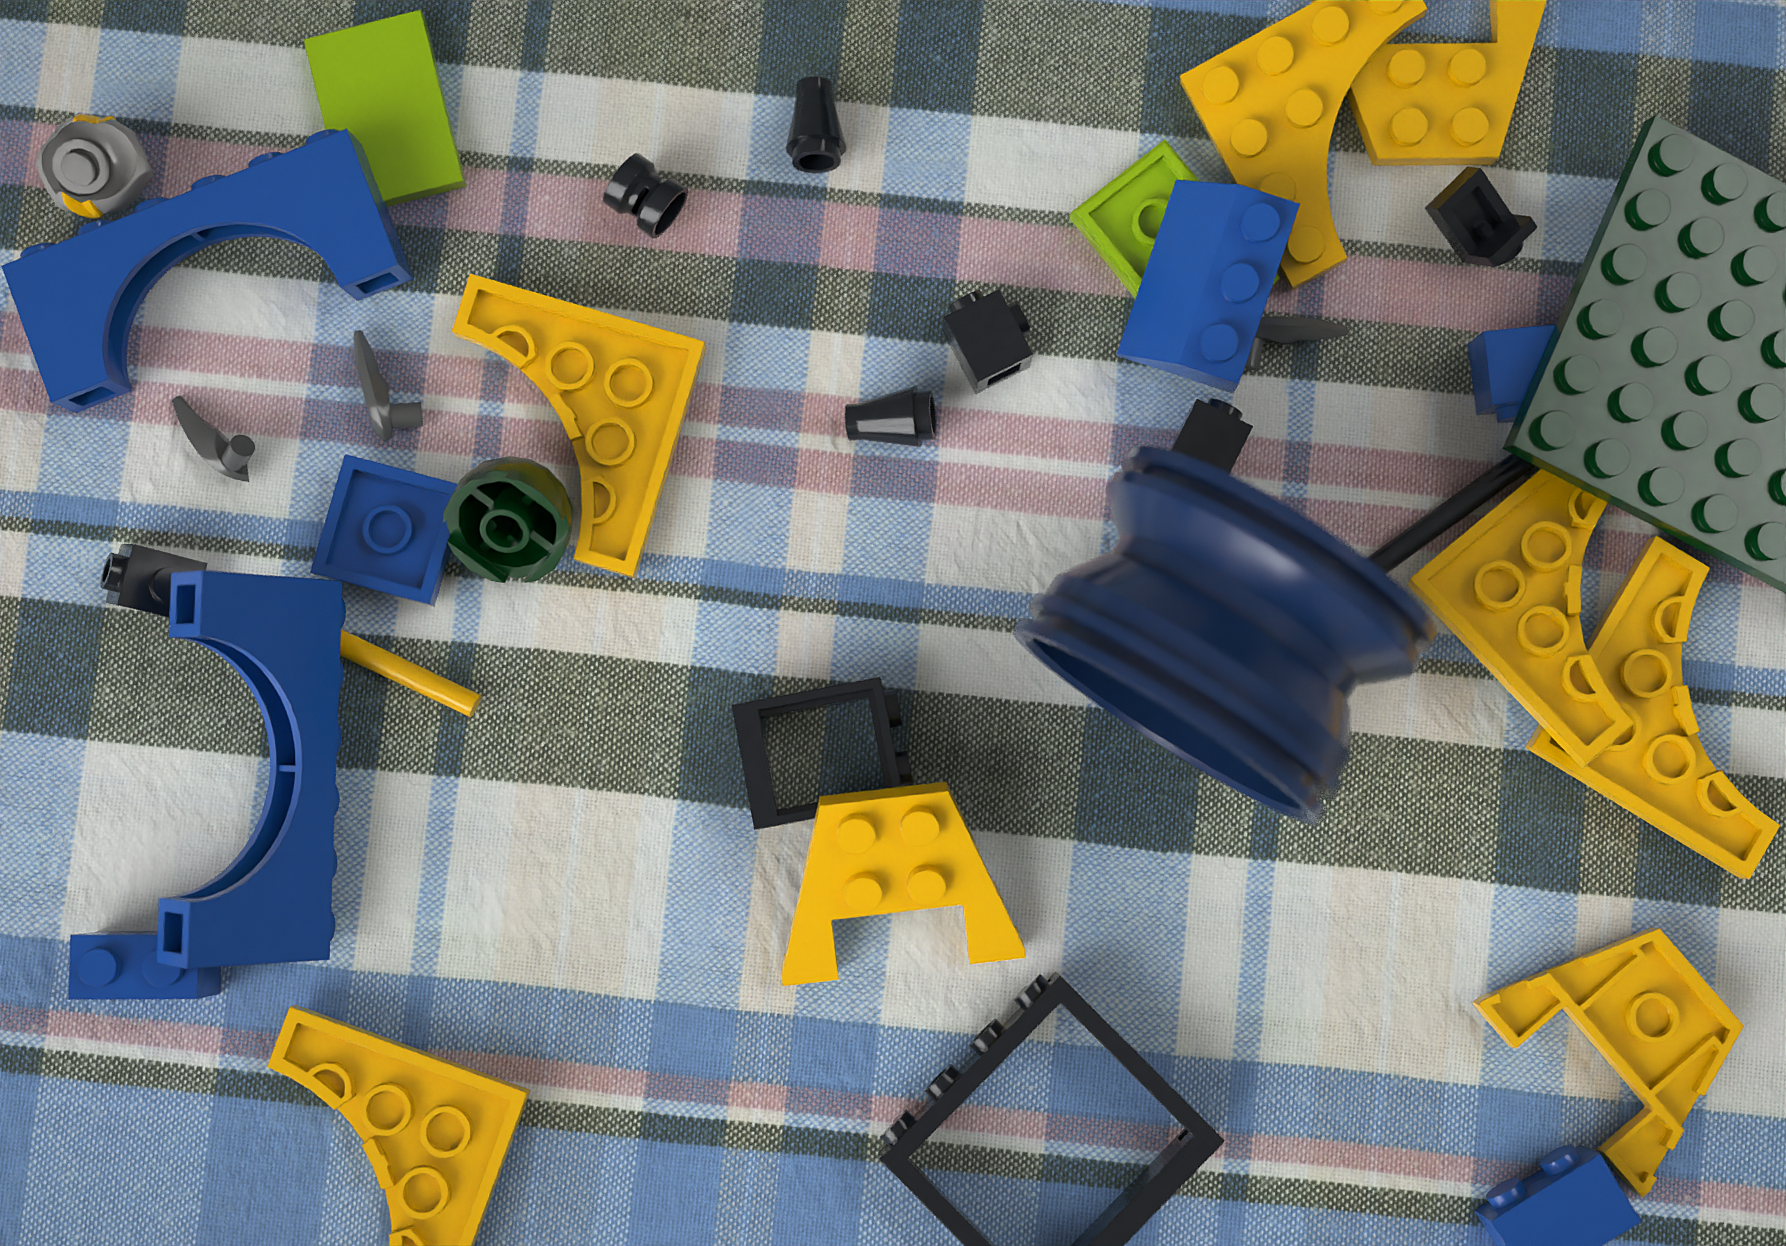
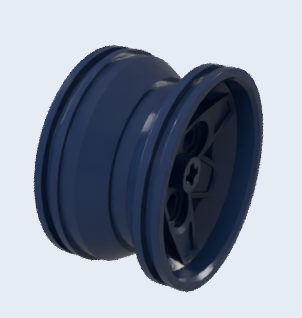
(1227, 630)

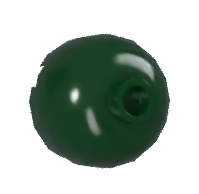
(509, 519)

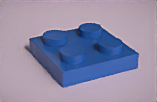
(386, 531)

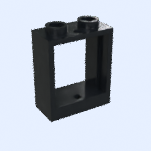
(755, 752)

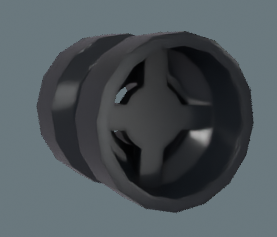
(645, 195)

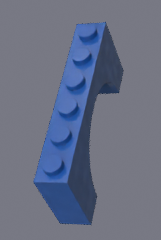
(86, 290)
(279, 887)

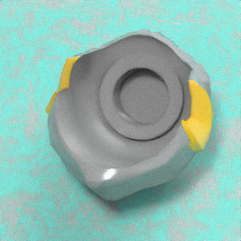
(93, 166)

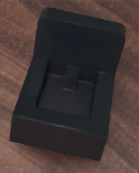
(1478, 220)
(142, 577)

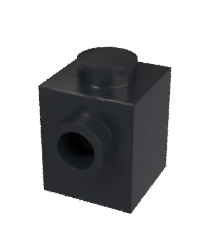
(988, 338)

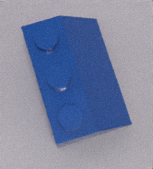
(1208, 281)

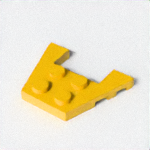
(1446, 98)
(892, 856)
(1646, 1019)

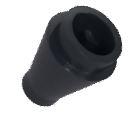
(815, 128)
(894, 418)

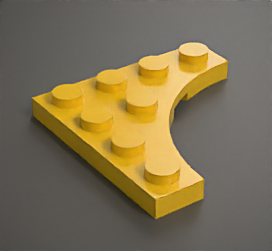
(1276, 105)
(616, 392)
(1517, 605)
(1659, 762)
(424, 1122)

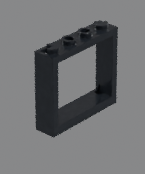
(992, 1046)

